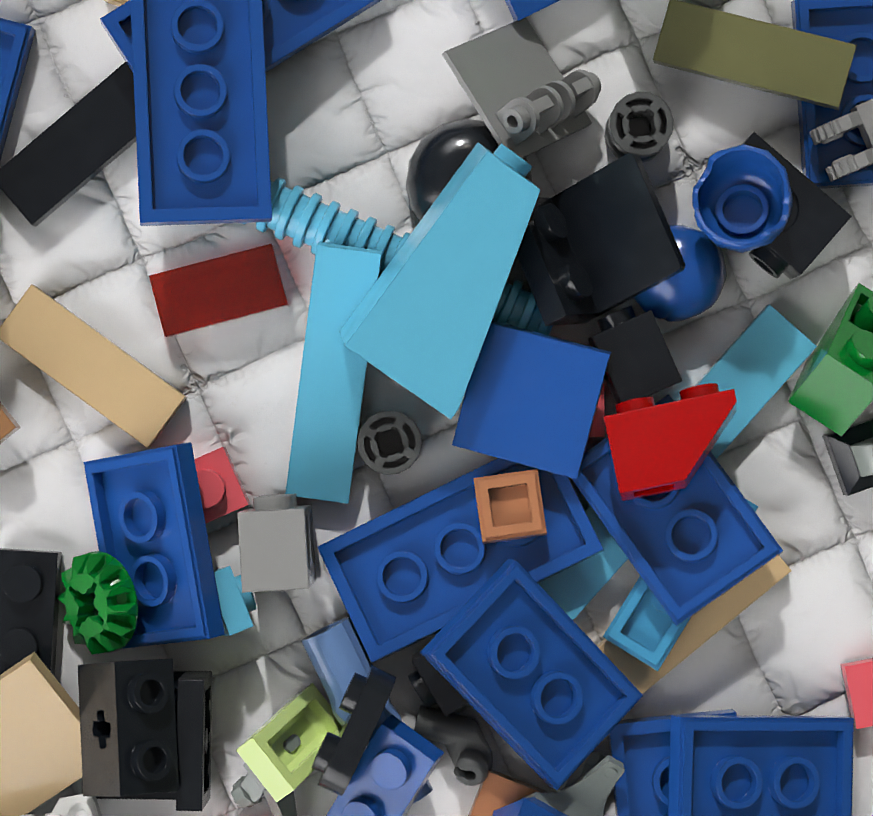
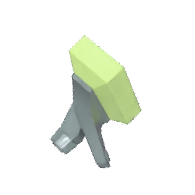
(283, 752)

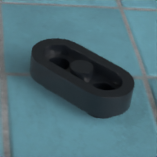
(341, 754)

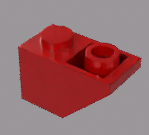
(666, 443)

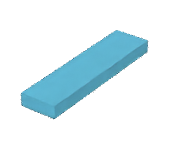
(330, 376)

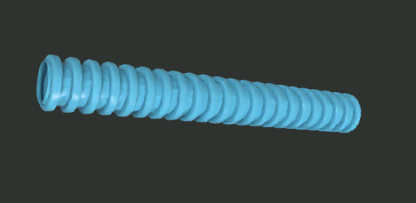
(312, 222)

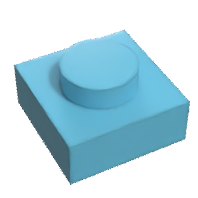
(233, 603)

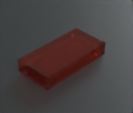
(218, 290)

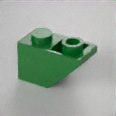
(839, 373)

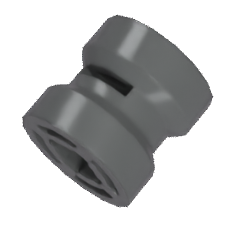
(633, 134)
(395, 448)

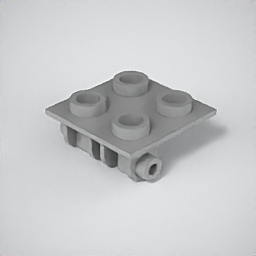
(521, 88)

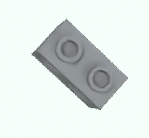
(276, 544)

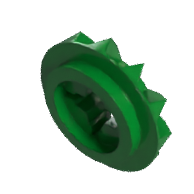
(113, 600)

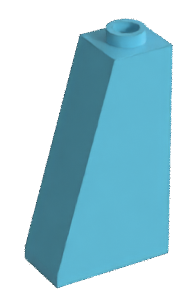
(445, 282)

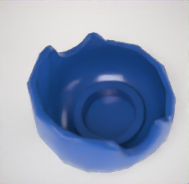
(742, 198)
(695, 287)

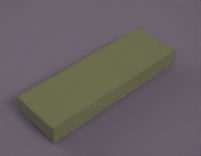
(754, 54)

